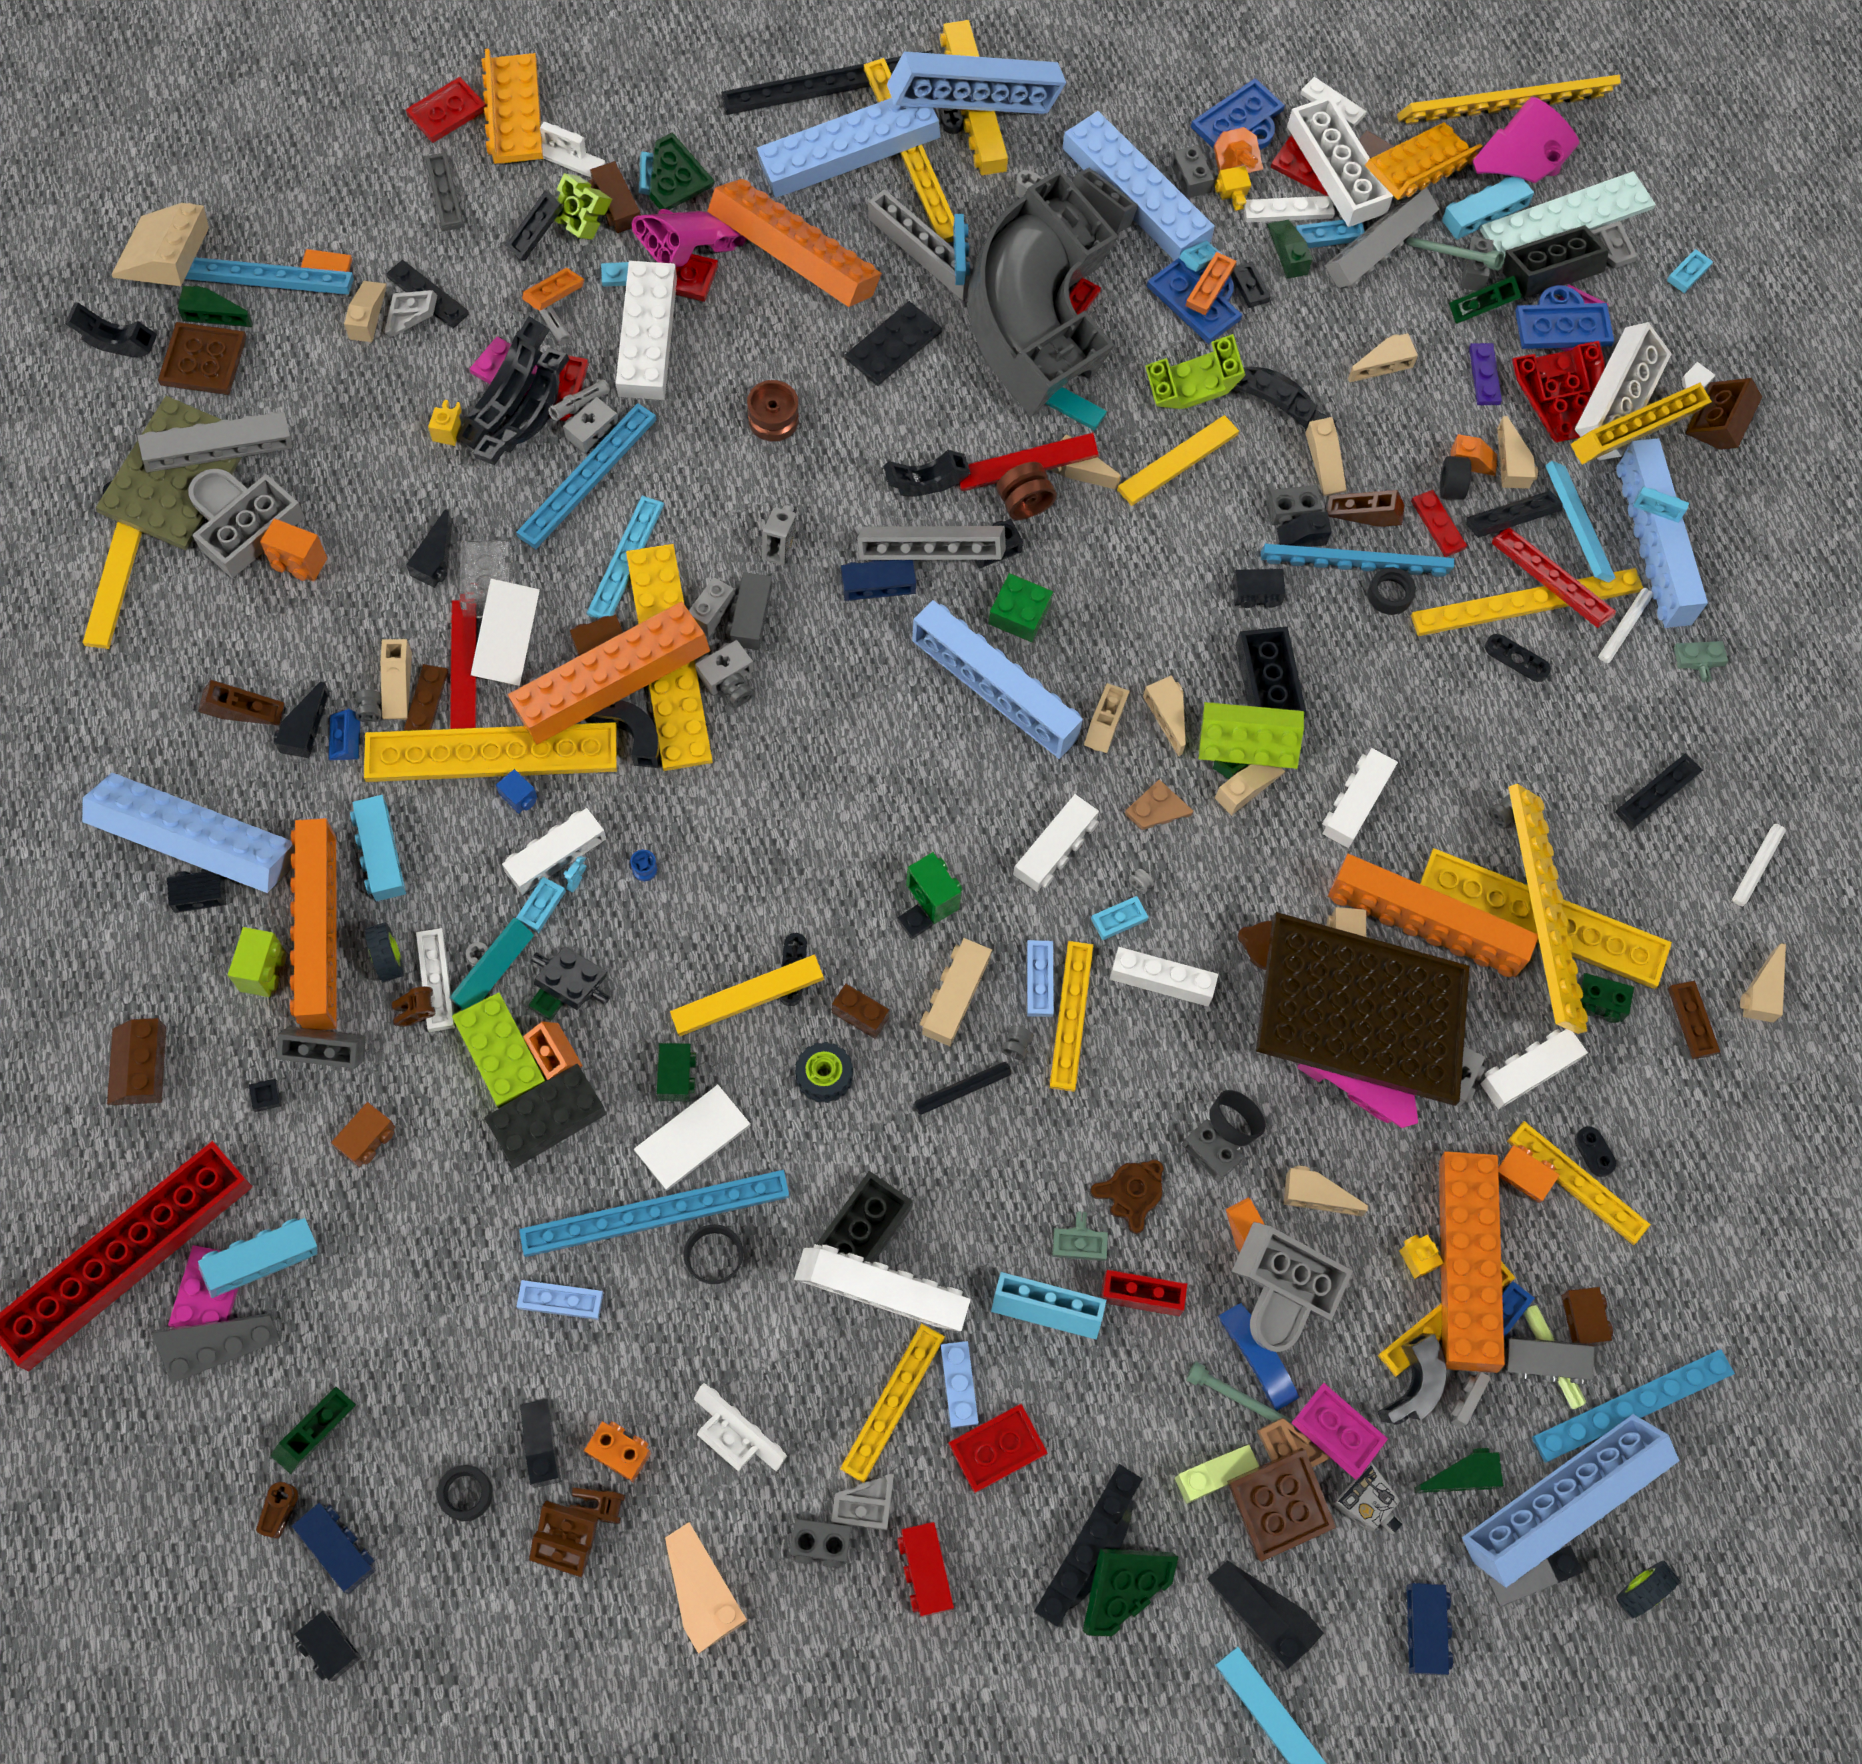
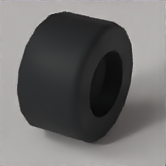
(1455, 477)

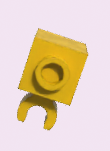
(1233, 184)
(445, 424)
(1420, 1255)

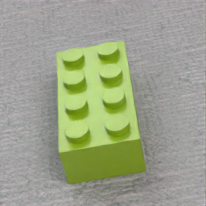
(1251, 735)
(498, 1049)

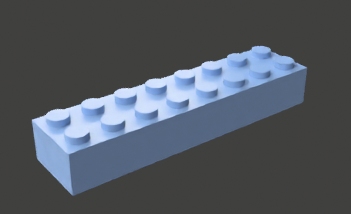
(975, 83)
(845, 144)
(1161, 207)
(1662, 541)
(996, 679)
(188, 832)
(1570, 1500)

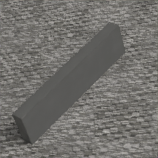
(444, 191)

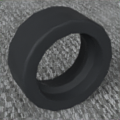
(1387, 606)
(444, 1485)

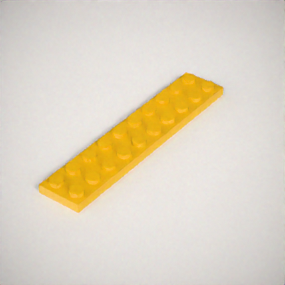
(1510, 98)
(676, 695)
(488, 753)
(1547, 910)
(1593, 935)

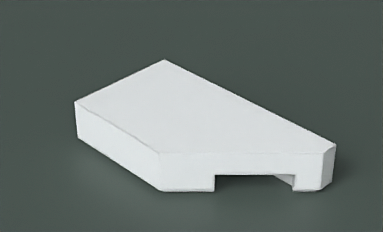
(1697, 374)

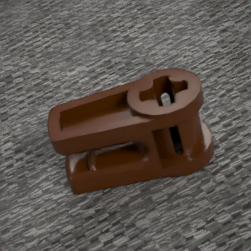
(416, 1004)
(608, 1504)
(277, 1511)

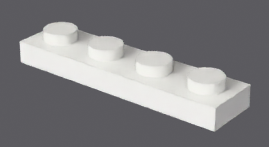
(1288, 208)
(436, 975)

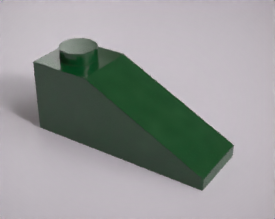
(1290, 248)
(1485, 299)
(205, 306)
(312, 1430)
(1474, 1472)

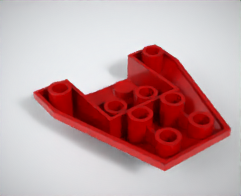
(1560, 386)

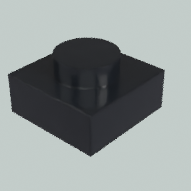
(914, 921)
(265, 1095)

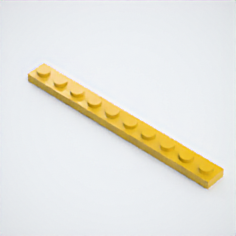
(916, 162)
(1516, 604)

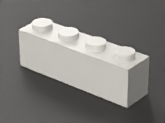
(1359, 798)
(1056, 843)
(554, 850)
(1163, 976)
(1532, 1068)

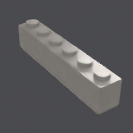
(1381, 238)
(916, 240)
(214, 441)
(932, 543)

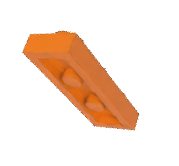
(1210, 283)
(553, 289)

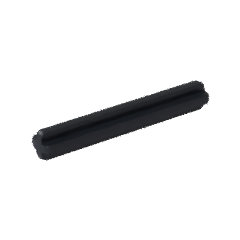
(962, 1088)

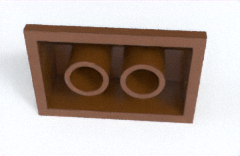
(1728, 415)
(137, 1062)

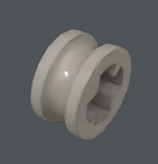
(1141, 881)
(470, 952)

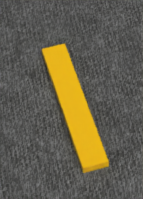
(1177, 460)
(112, 587)
(747, 995)
(1071, 1016)
(1583, 1185)
(1394, 1355)
(892, 1403)

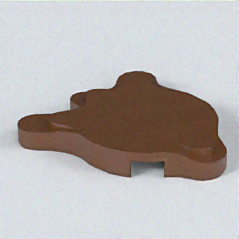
(1256, 942)
(1134, 1192)

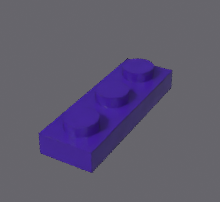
(1485, 374)

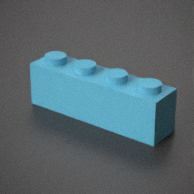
(1487, 206)
(378, 848)
(257, 1257)
(1048, 1305)

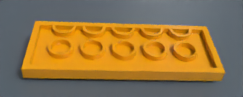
(512, 107)
(1422, 161)

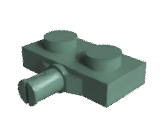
(1701, 657)
(1080, 1242)

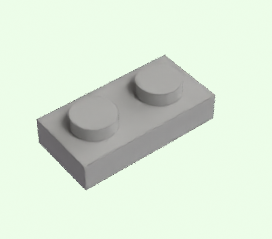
(1464, 1409)

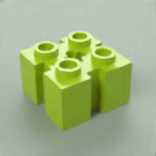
(581, 206)

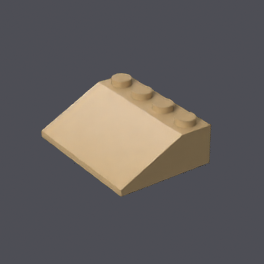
(163, 245)

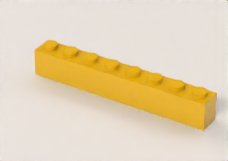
(981, 125)
(1640, 423)

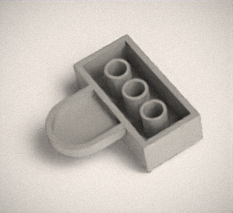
(238, 516)
(1293, 1285)

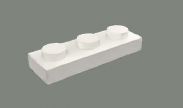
(1317, 90)

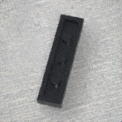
(413, 281)
(1514, 514)
(1658, 791)

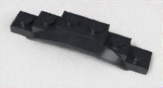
(507, 386)
(1280, 392)
(531, 414)
(1102, 1530)

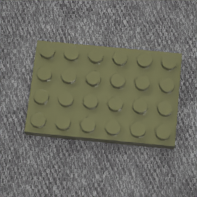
(160, 499)

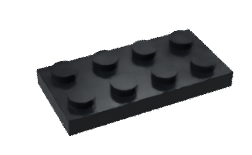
(893, 343)

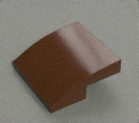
(563, 1538)

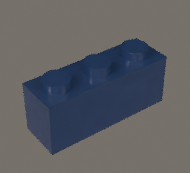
(878, 579)
(335, 1547)
(1428, 1629)

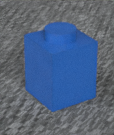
(517, 791)

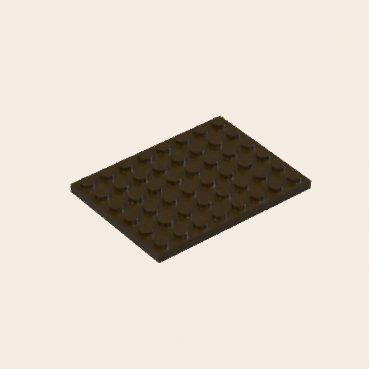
(1364, 1009)

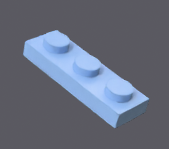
(1040, 978)
(560, 1300)
(959, 1384)

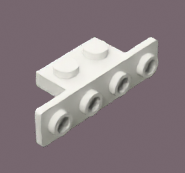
(567, 149)
(733, 1435)

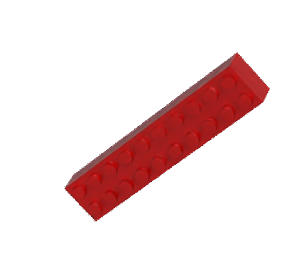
(120, 1256)

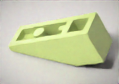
(1215, 1473)

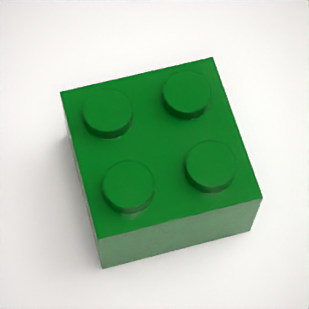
(1020, 607)
(934, 887)

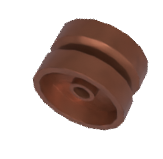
(773, 410)
(1026, 490)

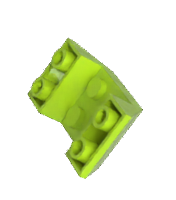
(1197, 378)

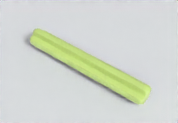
(1541, 1331)

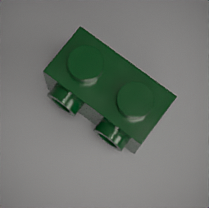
(1605, 997)
(674, 1072)

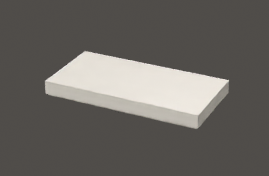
(505, 632)
(692, 1137)

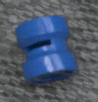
(644, 860)

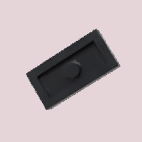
(1250, 284)

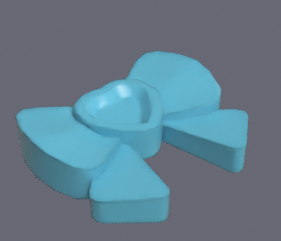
(574, 873)

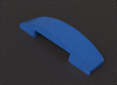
(1265, 1363)

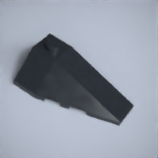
(1272, 1619)

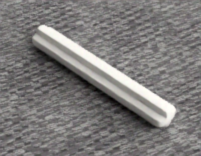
(1625, 625)
(1758, 865)

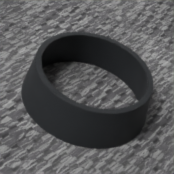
(1246, 1108)
(710, 1229)

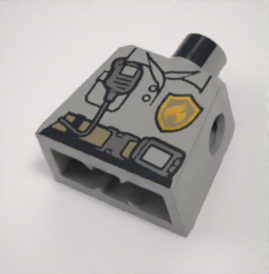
(783, 526)
(1370, 1502)

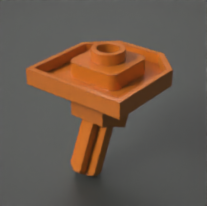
(1238, 149)

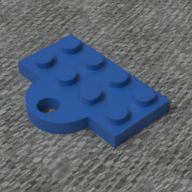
(1247, 107)
(1174, 287)
(1563, 322)

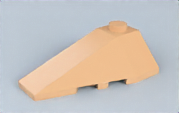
(702, 1595)

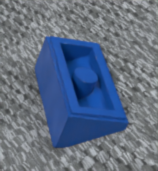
(344, 736)

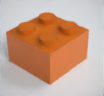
(293, 550)

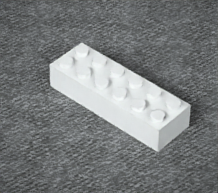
(1338, 161)
(646, 330)
(1626, 380)
(882, 1287)

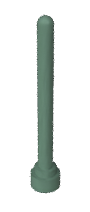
(1493, 259)
(1201, 1376)

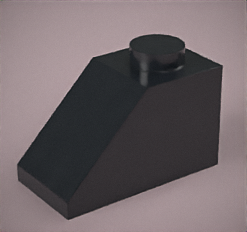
(1306, 530)

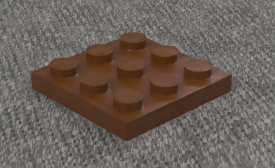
(202, 358)
(1281, 1504)

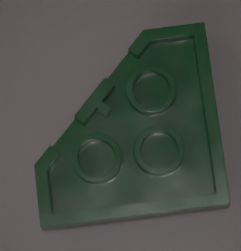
(675, 174)
(1124, 1583)

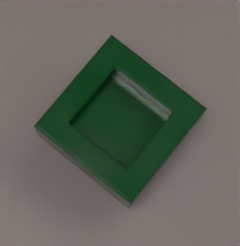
(1228, 769)
(545, 1004)

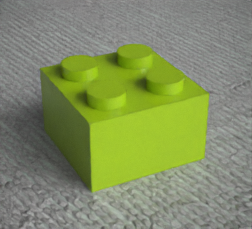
(257, 962)

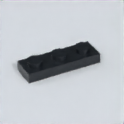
(534, 225)

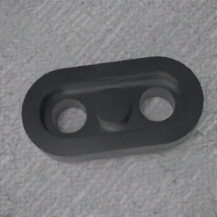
(1594, 1151)

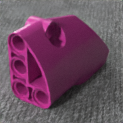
(1530, 144)
(674, 236)
(1381, 1102)

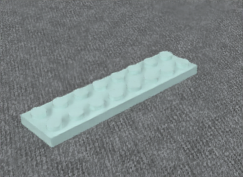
(1591, 207)

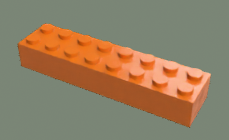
(794, 242)
(609, 672)
(1433, 916)
(314, 925)
(1471, 1262)

